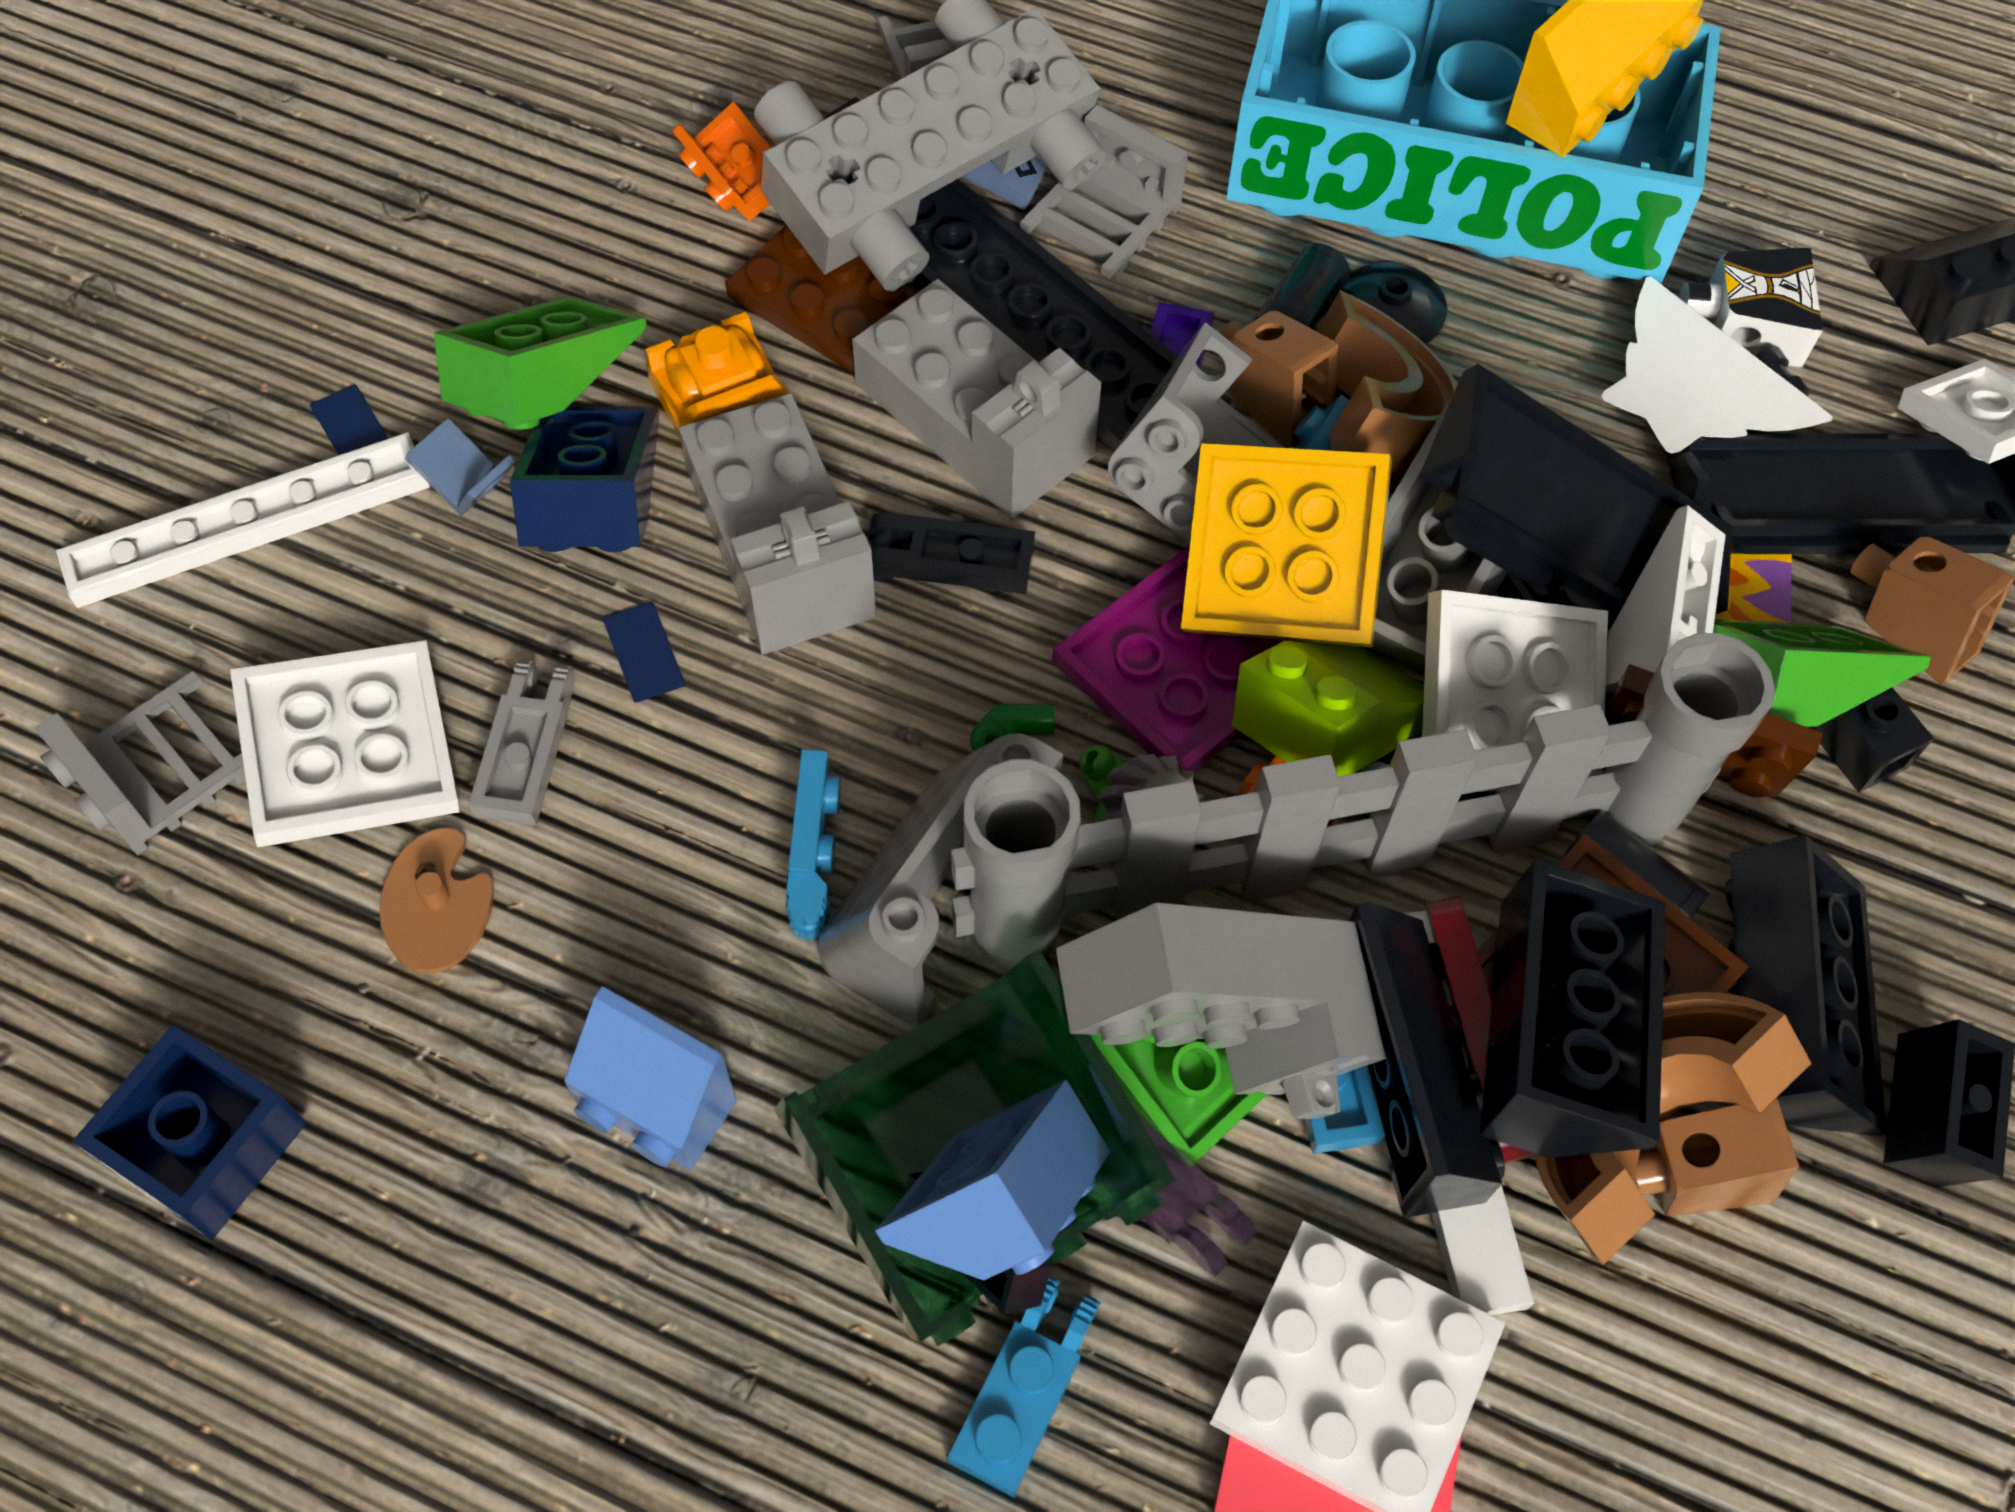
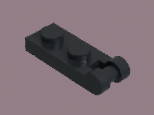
(951, 552)

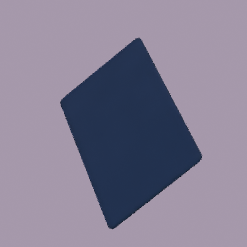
(348, 420)
(643, 652)

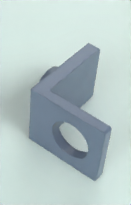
(456, 467)

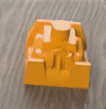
(712, 372)

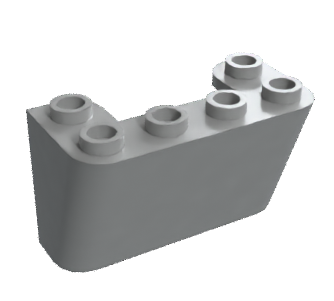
(1162, 448)

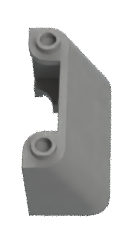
(887, 919)

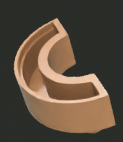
(1392, 383)
(1711, 1052)

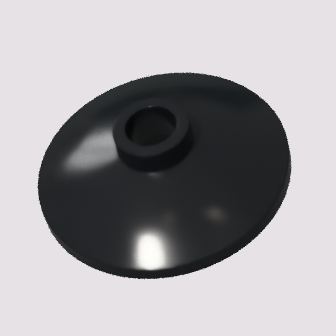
(1403, 295)

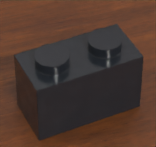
(1950, 1104)

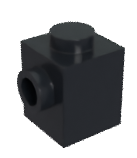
(1875, 739)

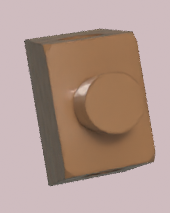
(1287, 374)
(1933, 601)
(1718, 1160)

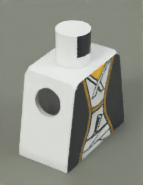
(1762, 301)

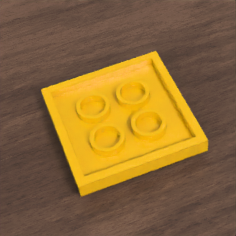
(1287, 544)

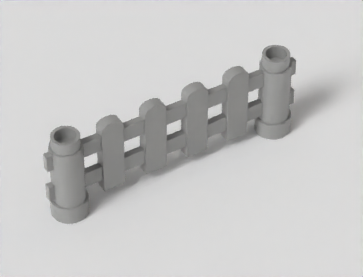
(1028, 830)

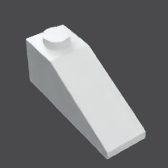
(1670, 597)

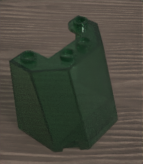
(912, 1095)

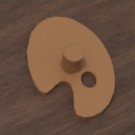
(433, 917)

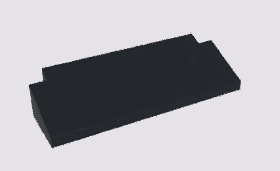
(1848, 492)
(1549, 497)

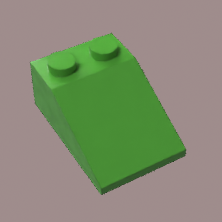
(531, 358)
(1823, 667)
(1180, 1090)

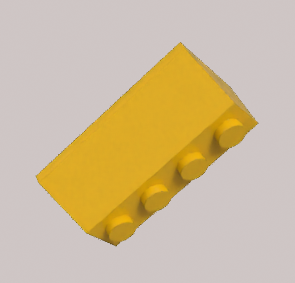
(1593, 61)

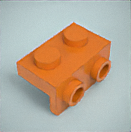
(732, 158)

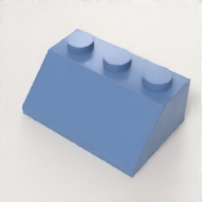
(1001, 1188)

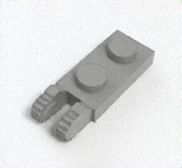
(522, 747)

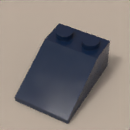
(586, 479)

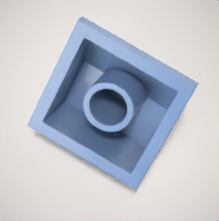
(648, 1081)

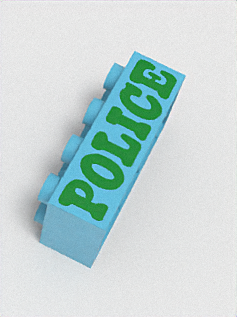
(1402, 129)

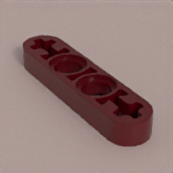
(1467, 988)

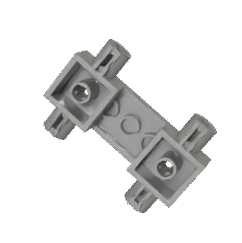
(860, 174)

